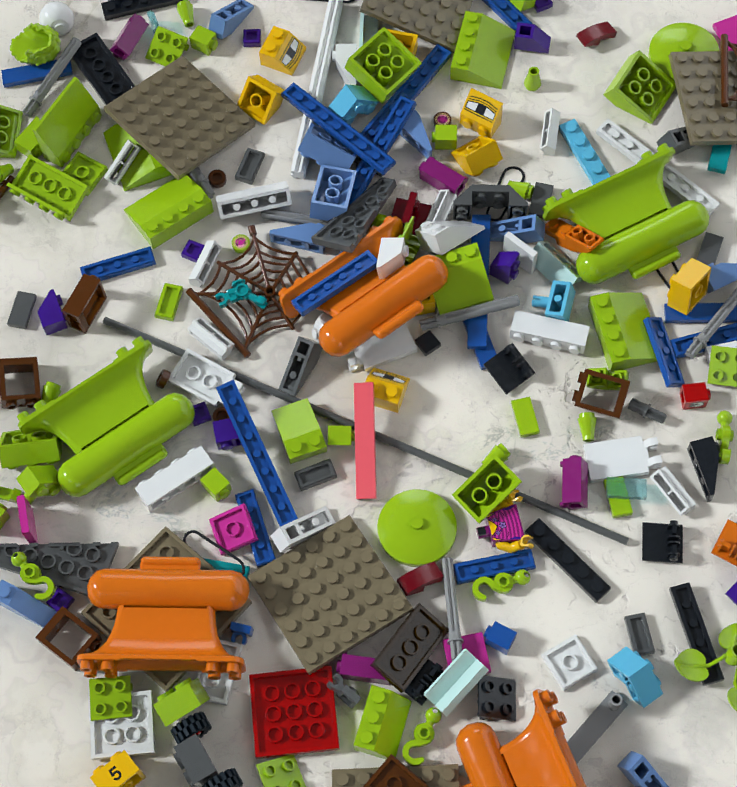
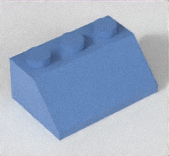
(325, 148)
(332, 192)

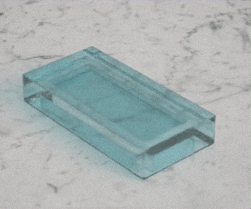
(626, 488)

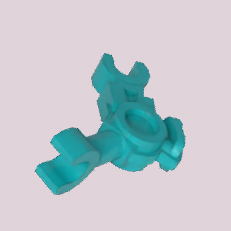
(240, 292)

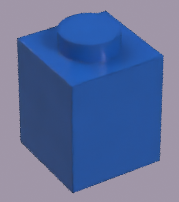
(499, 637)

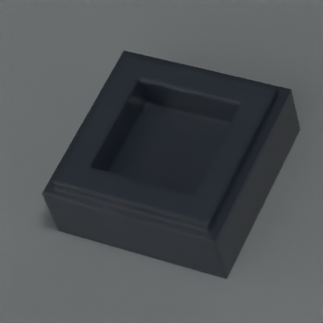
(427, 343)

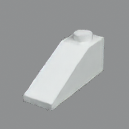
(340, 56)
(302, 529)

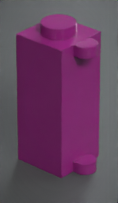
(129, 37)
(441, 176)
(574, 483)
(359, 669)

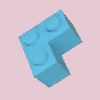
(353, 101)
(636, 675)

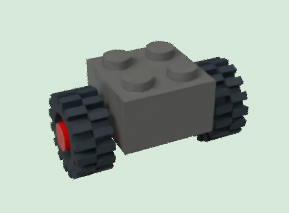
(193, 757)

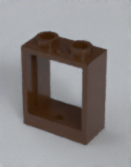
(84, 303)
(19, 365)
(583, 376)
(56, 624)

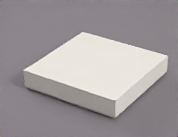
(527, 255)
(569, 662)

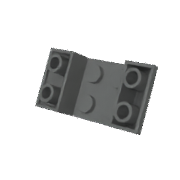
(489, 196)

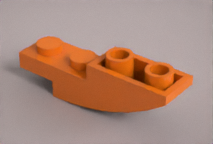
(572, 238)

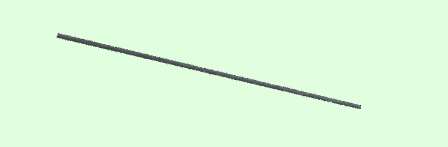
(378, 436)

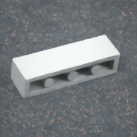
(253, 200)
(549, 332)
(174, 478)

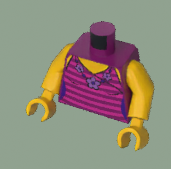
(505, 526)

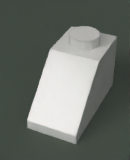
(391, 256)

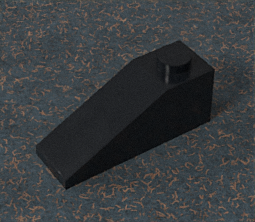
(705, 458)

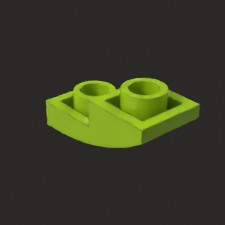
(603, 384)

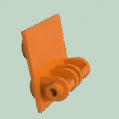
(727, 543)

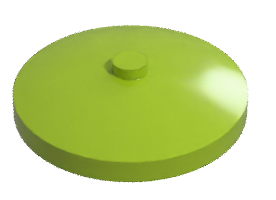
(679, 38)
(417, 527)

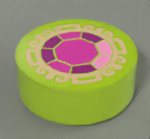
(240, 243)

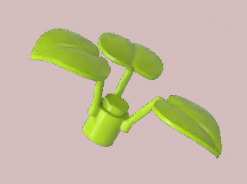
(693, 664)

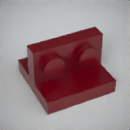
(412, 207)

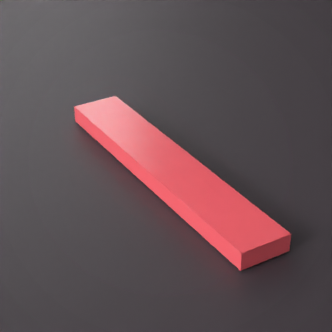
(365, 441)

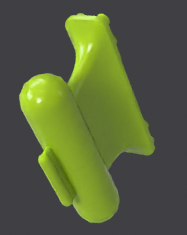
(632, 218)
(110, 423)

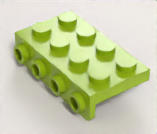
(48, 188)

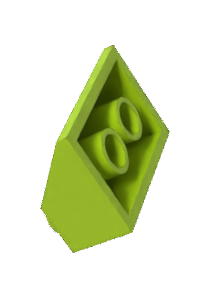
(29, 449)
(486, 488)
(382, 723)

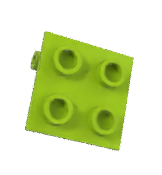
(166, 46)
(411, 241)
(723, 366)
(110, 697)
(281, 772)

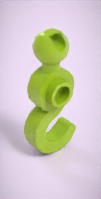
(724, 436)
(32, 575)
(502, 583)
(423, 736)

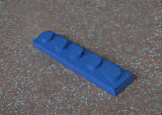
(335, 283)

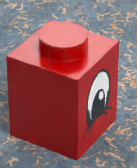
(694, 395)

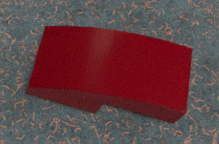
(594, 34)
(417, 579)

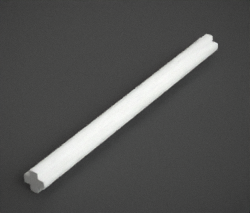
(319, 78)

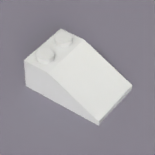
(445, 235)

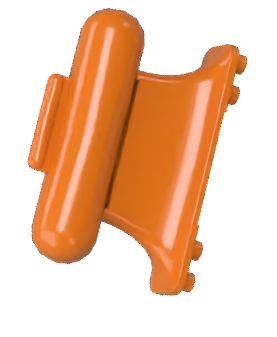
(371, 303)
(165, 618)
(530, 760)

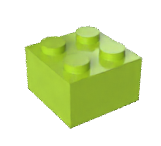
(176, 704)

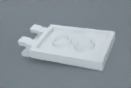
(379, 352)
(201, 377)
(621, 458)

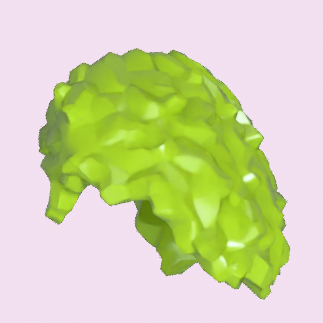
(36, 45)

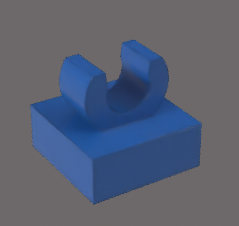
(240, 630)

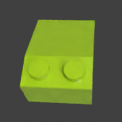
(299, 431)

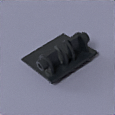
(509, 368)
(662, 542)
(423, 680)
(496, 698)

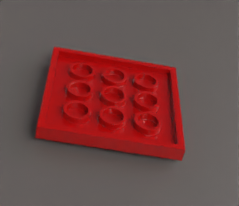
(293, 712)

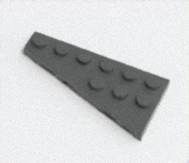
(348, 228)
(64, 563)

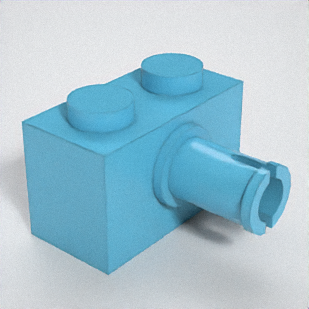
(559, 302)

